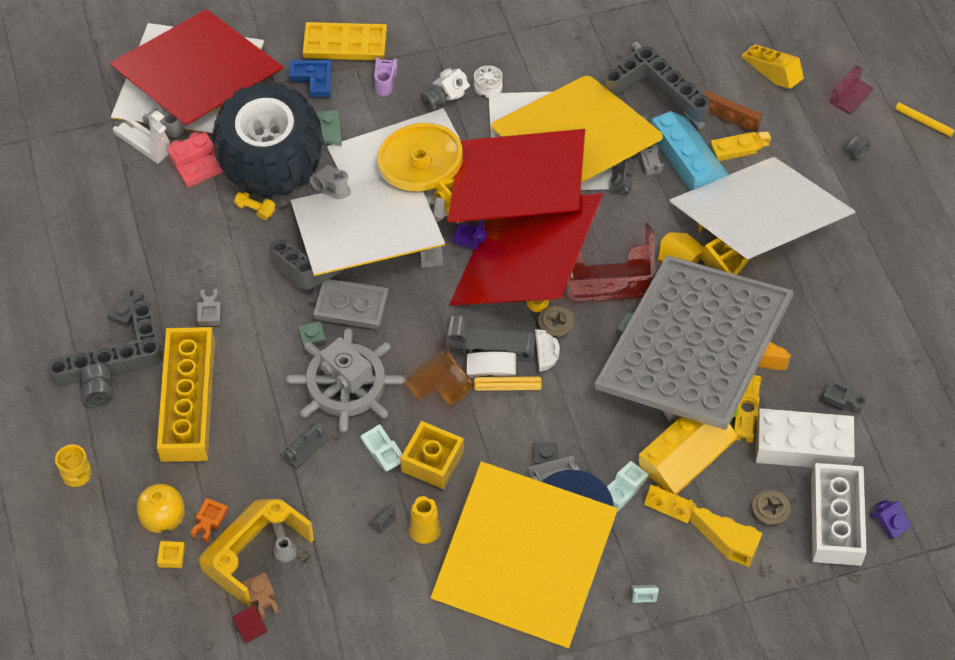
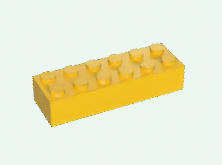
(186, 395)

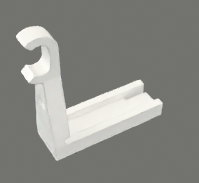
(150, 143)

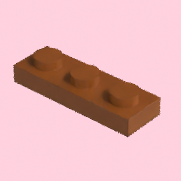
(734, 112)

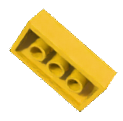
(684, 452)

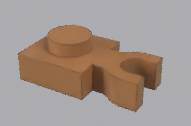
(261, 593)

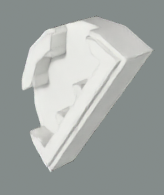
(547, 350)

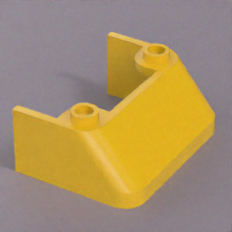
(221, 558)

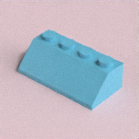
(687, 151)

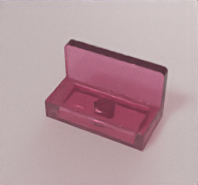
(850, 91)

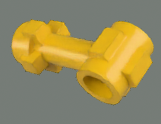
(264, 209)

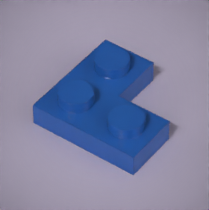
(316, 72)

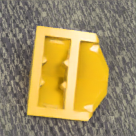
(680, 246)

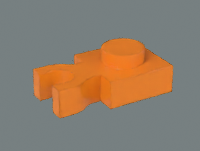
(209, 516)

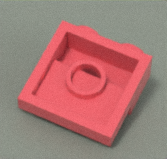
(194, 158)

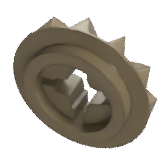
(550, 315)
(776, 500)

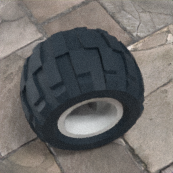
(268, 161)

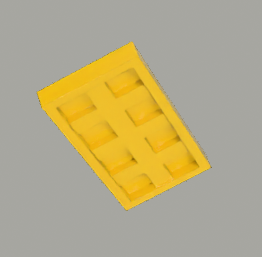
(344, 41)

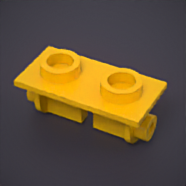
(669, 503)

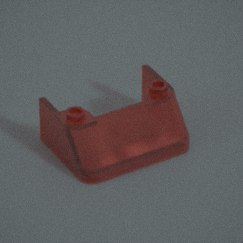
(615, 280)

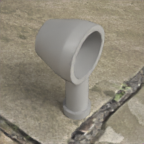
(283, 554)

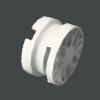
(488, 82)

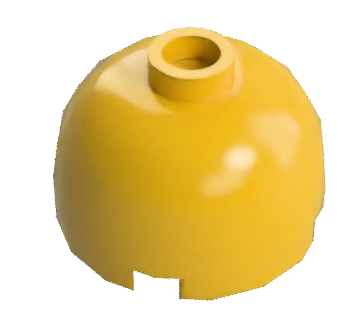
(160, 508)

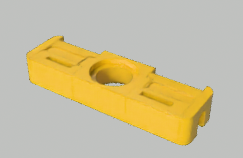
(745, 421)

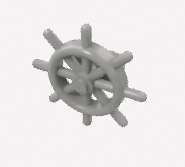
(349, 369)

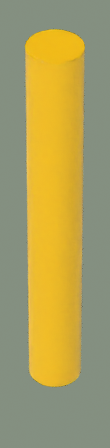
(924, 119)

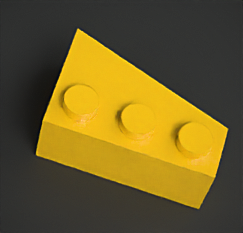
(723, 257)

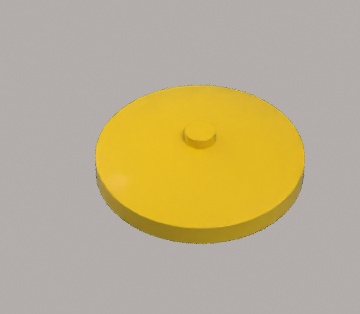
(420, 156)

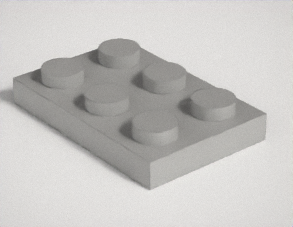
(351, 304)

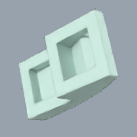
(382, 448)
(626, 484)

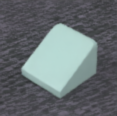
(644, 593)

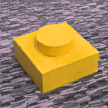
(171, 554)

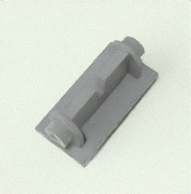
(543, 470)

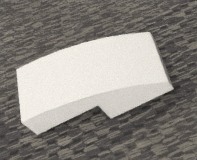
(491, 363)

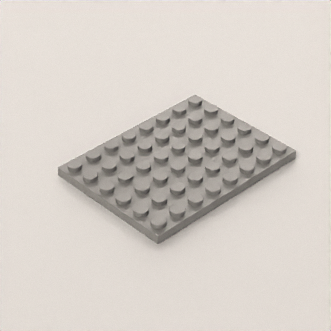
(695, 342)

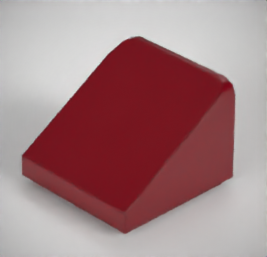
(249, 624)

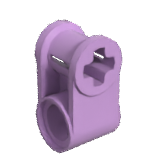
(385, 76)

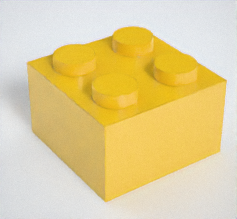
(432, 455)

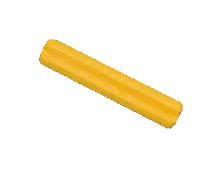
(507, 383)

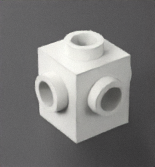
(452, 83)

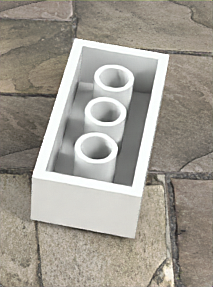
(804, 438)
(838, 514)

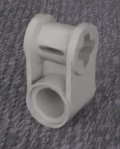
(173, 126)
(331, 182)

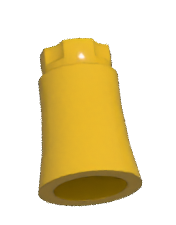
(424, 521)

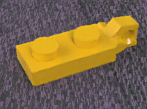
(739, 145)

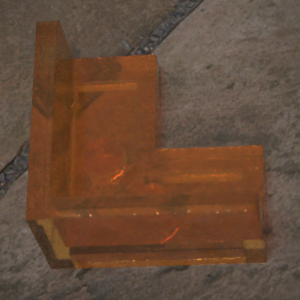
(439, 373)

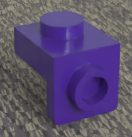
(470, 235)
(891, 517)

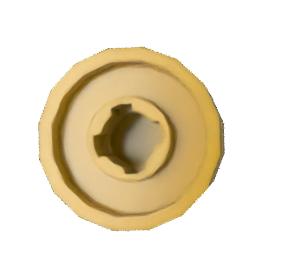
(73, 465)

